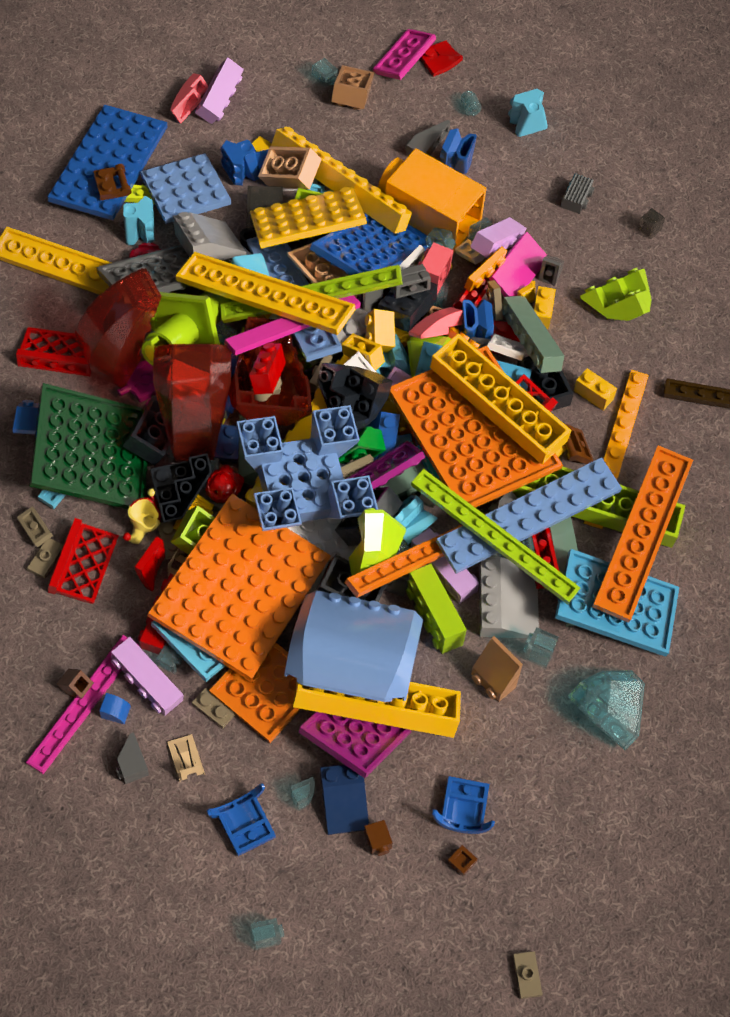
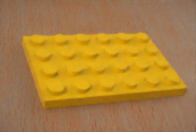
(307, 217)

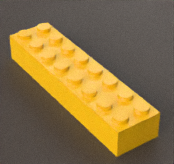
(500, 398)
(425, 709)

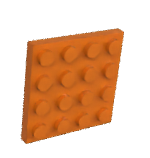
(265, 700)

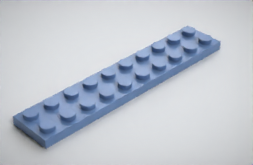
(311, 341)
(533, 512)

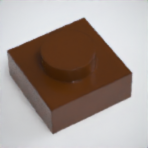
(462, 860)

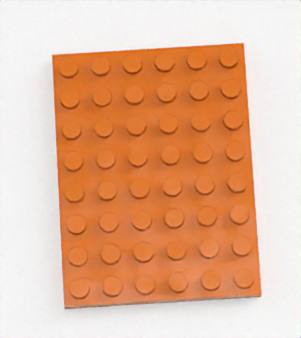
(463, 443)
(239, 588)

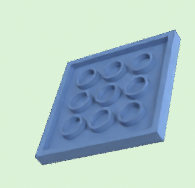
(185, 187)

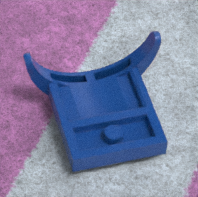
(464, 807)
(245, 821)

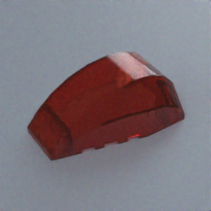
(116, 326)
(192, 395)
(295, 396)

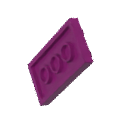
(391, 464)

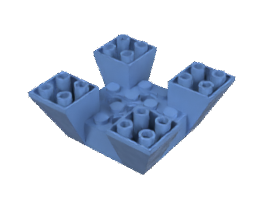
(331, 497)

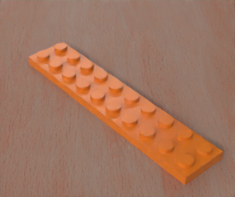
(642, 534)

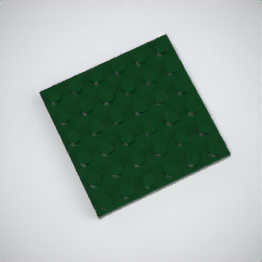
(82, 448)

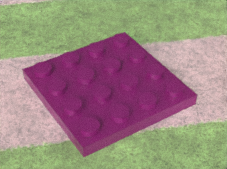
(353, 741)

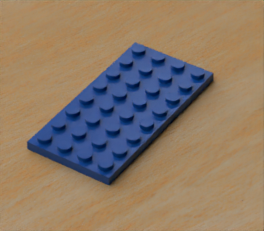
(112, 139)
(368, 247)

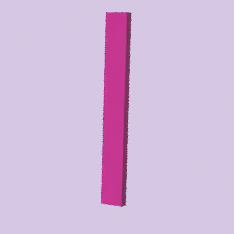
(270, 332)
(74, 715)

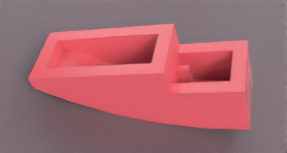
(188, 97)
(437, 323)

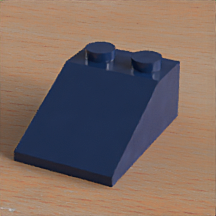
(343, 799)

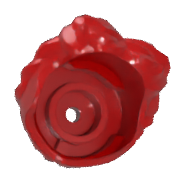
(225, 482)

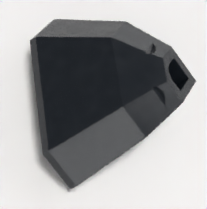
(355, 387)
(179, 485)

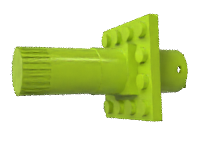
(184, 321)

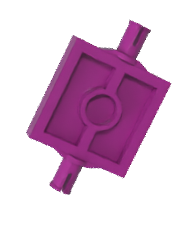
(140, 382)

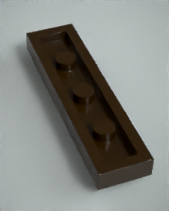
(697, 393)

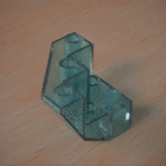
(612, 703)

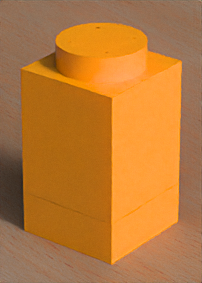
(434, 194)

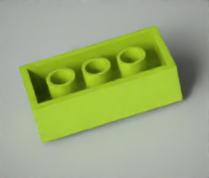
(436, 609)

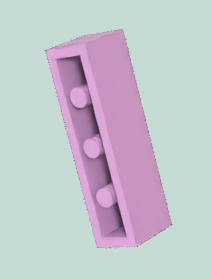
(219, 90)
(499, 235)
(458, 585)
(146, 676)

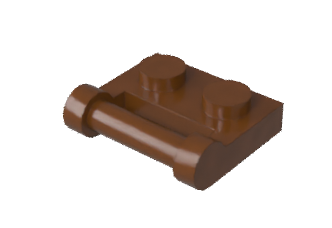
(106, 183)
(578, 447)

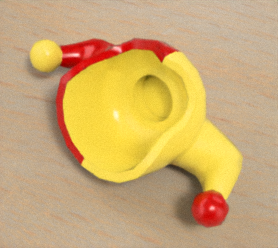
(144, 517)

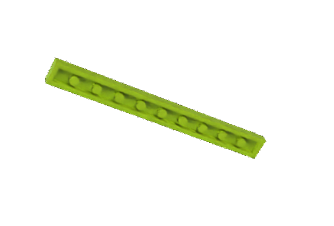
(335, 288)
(495, 536)

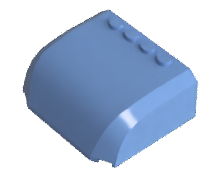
(354, 646)

